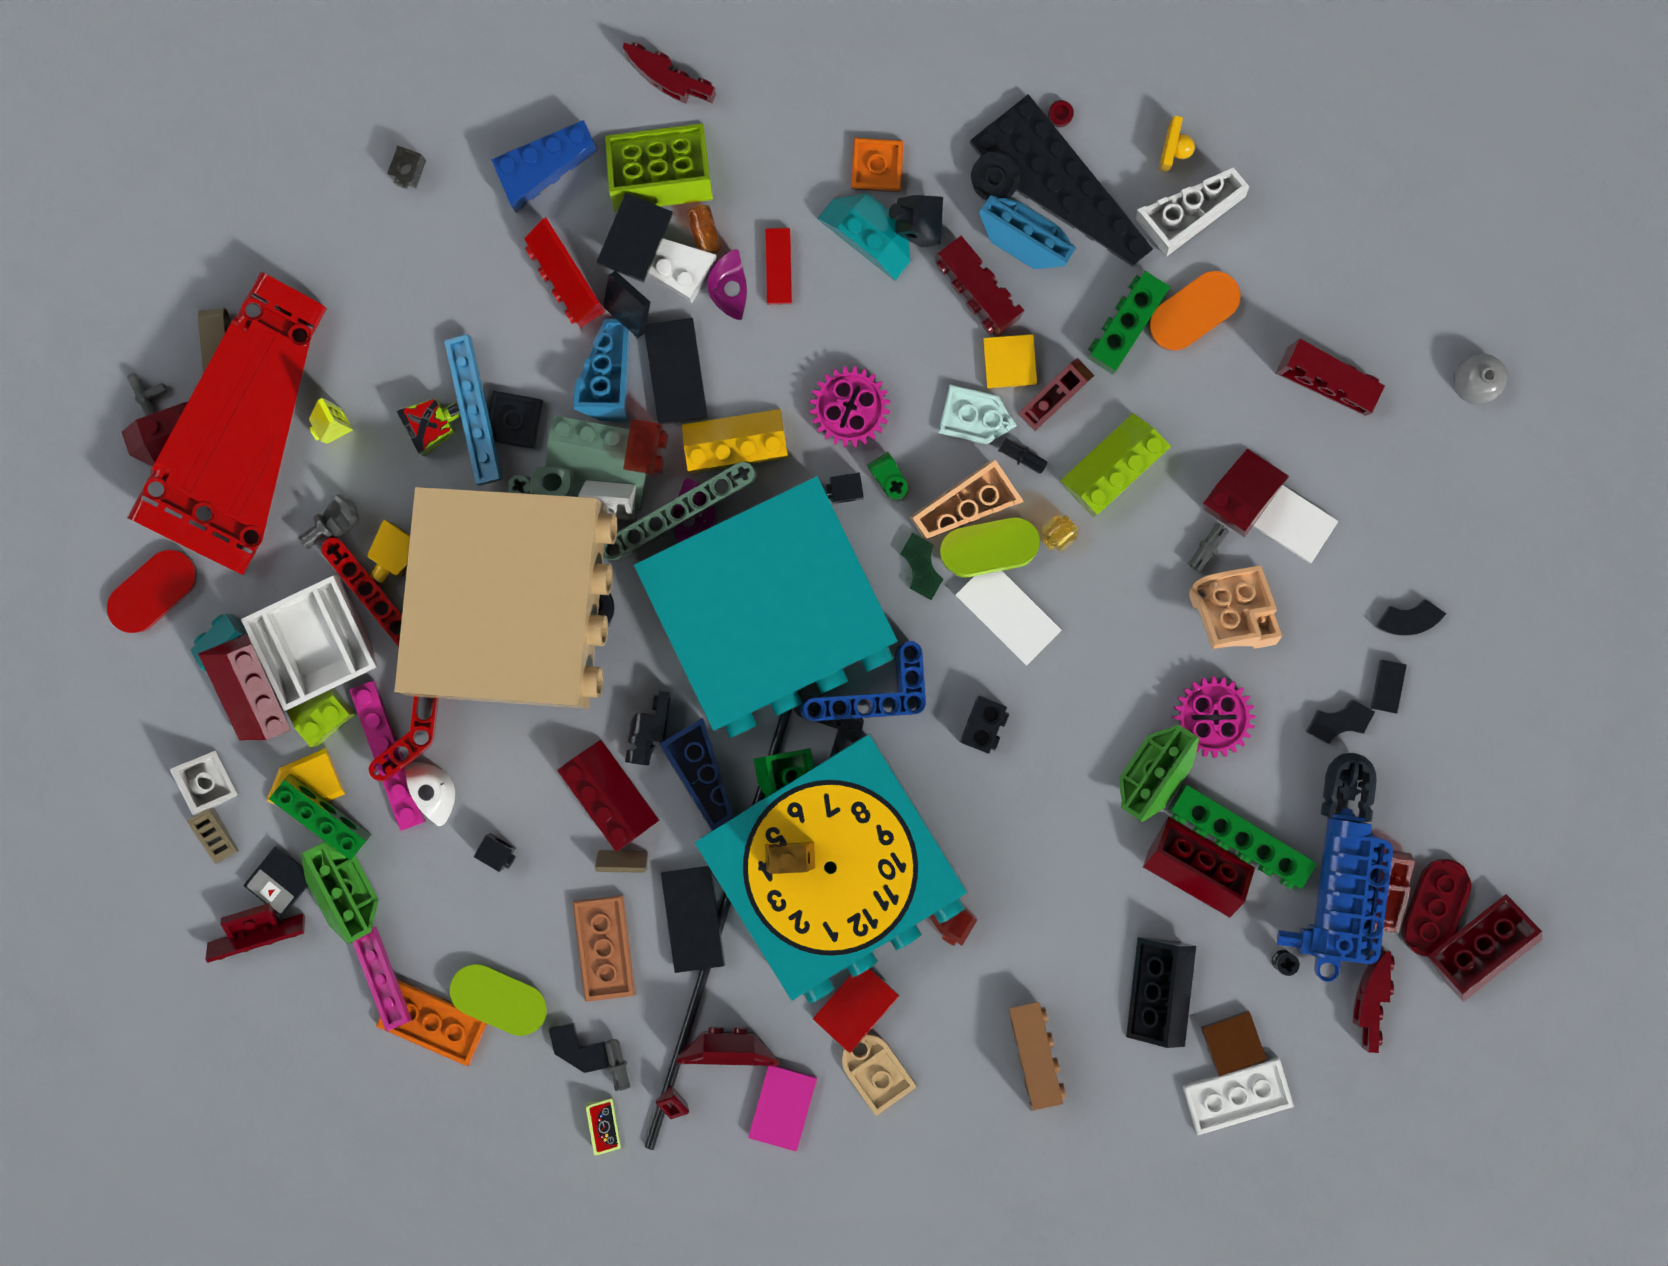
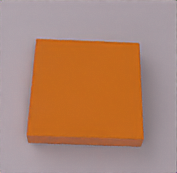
(877, 164)

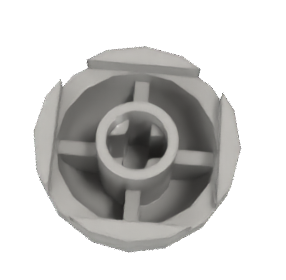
(1480, 379)

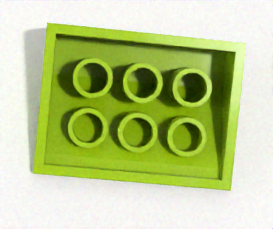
(659, 166)

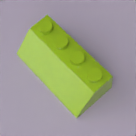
(1115, 464)

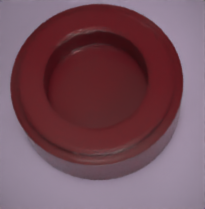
(1060, 113)

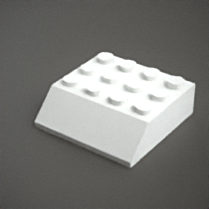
(311, 642)

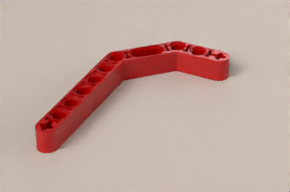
(387, 620)

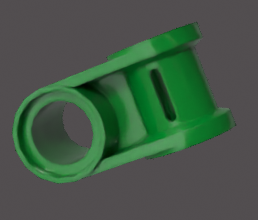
(886, 473)

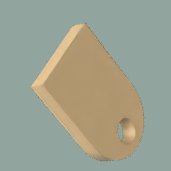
(877, 1074)

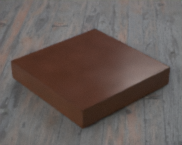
(1233, 1043)

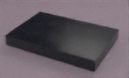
(634, 237)

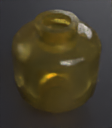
(1059, 533)

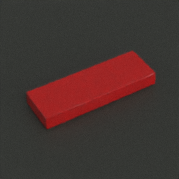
(778, 266)

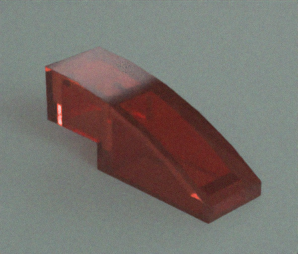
(1398, 890)

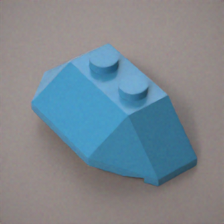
(1025, 233)

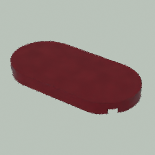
(1436, 906)

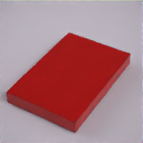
(856, 1008)

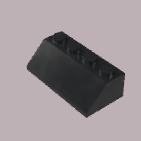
(1161, 992)

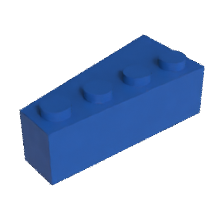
(542, 162)

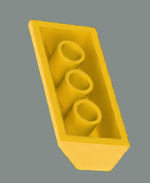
(733, 440)

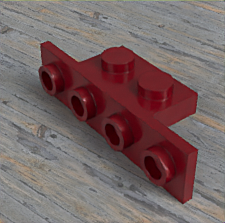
(253, 930)

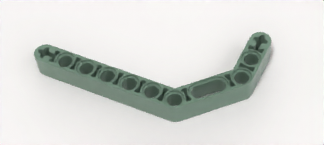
(670, 522)

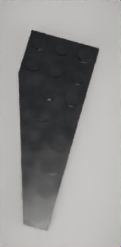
(1060, 179)

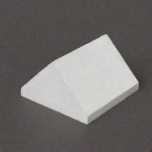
(616, 496)
(203, 783)

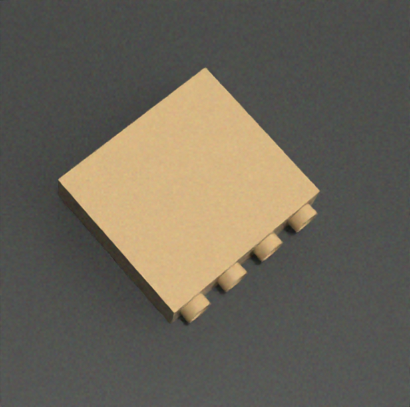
(505, 597)

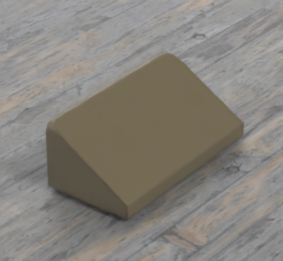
(622, 861)

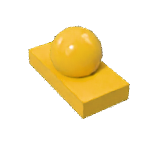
(1175, 145)

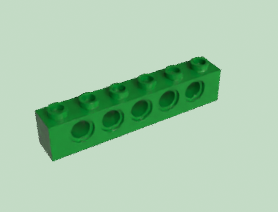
(1299, 865)

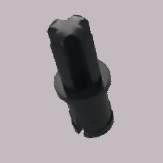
(1023, 456)

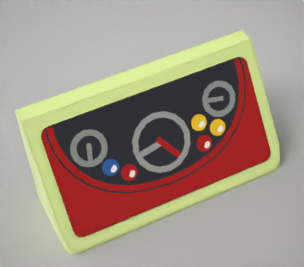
(603, 1126)

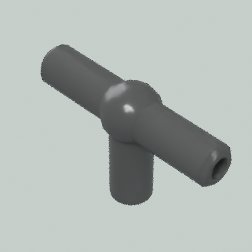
(142, 396)

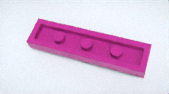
(382, 980)

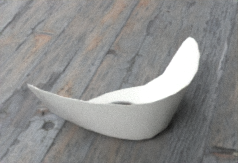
(440, 806)

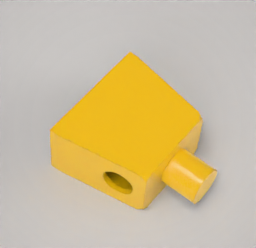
(389, 551)

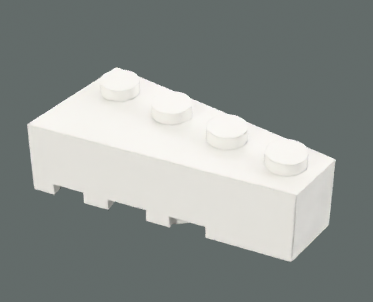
(1183, 215)
(681, 268)

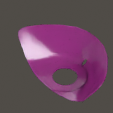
(726, 270)
(683, 532)

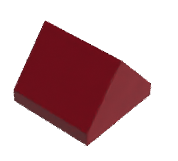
(672, 1103)

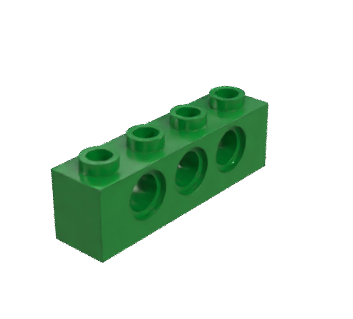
(1153, 291)
(319, 816)

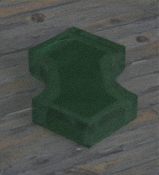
(924, 577)

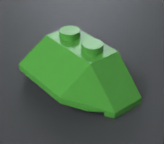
(1157, 771)
(340, 891)

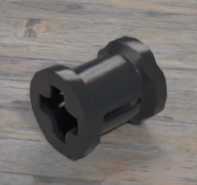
(1291, 968)

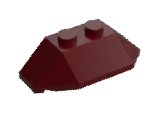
(149, 434)
(727, 1048)

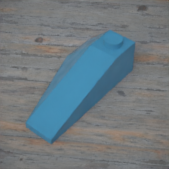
(605, 376)

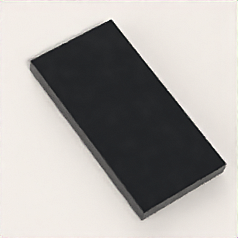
(675, 371)
(693, 919)

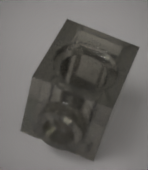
(406, 157)

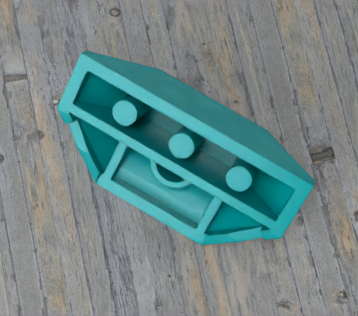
(869, 230)

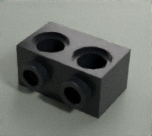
(977, 722)

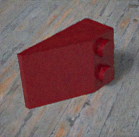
(1244, 492)

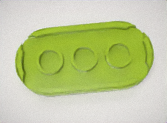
(990, 547)
(498, 1000)

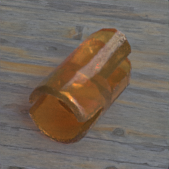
(704, 229)

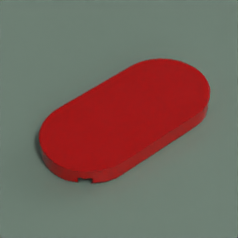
(151, 591)

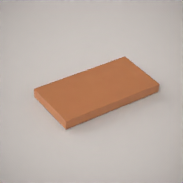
(604, 948)

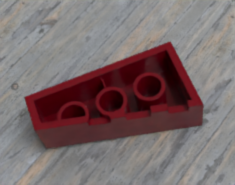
(978, 287)
(1330, 377)

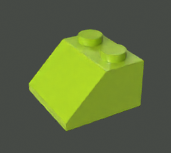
(320, 716)

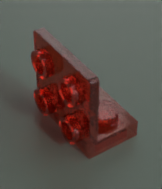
(645, 448)

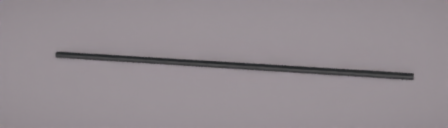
(704, 973)

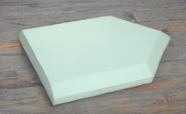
(974, 415)

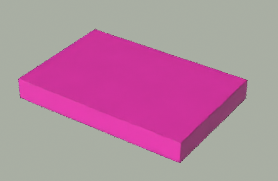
(782, 1107)

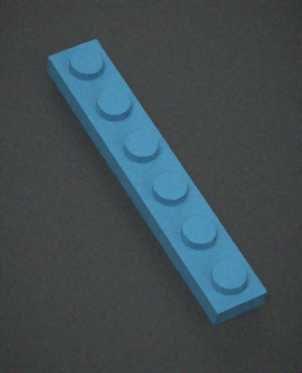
(473, 410)

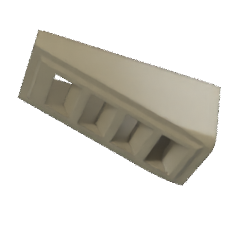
(200, 832)

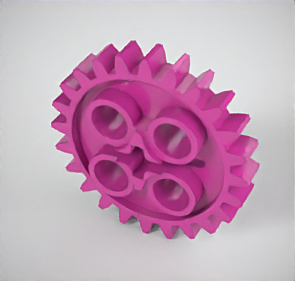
(871, 415)
(1213, 695)

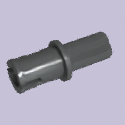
(617, 1065)

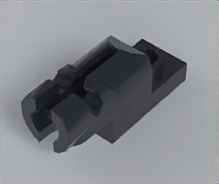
(648, 728)

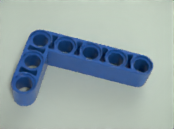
(875, 701)

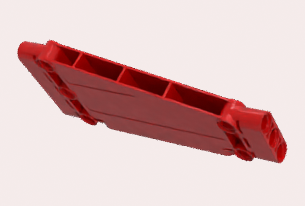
(234, 430)

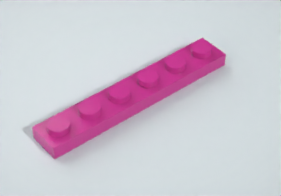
(380, 738)

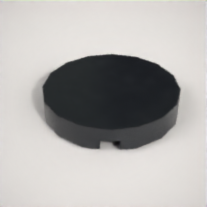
(996, 175)

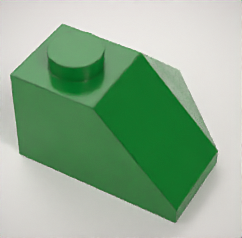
(781, 769)

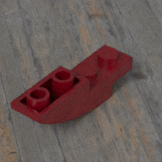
(658, 72)
(1373, 988)

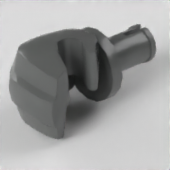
(335, 521)

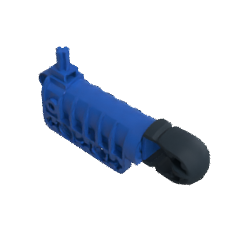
(1345, 875)

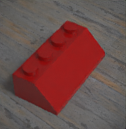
(563, 273)

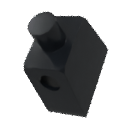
(918, 219)

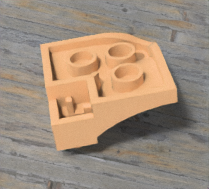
(1237, 608)

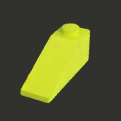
(328, 421)

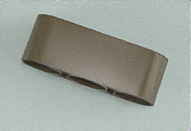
(212, 327)

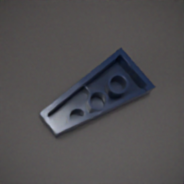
(697, 769)

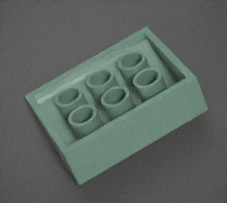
(592, 453)

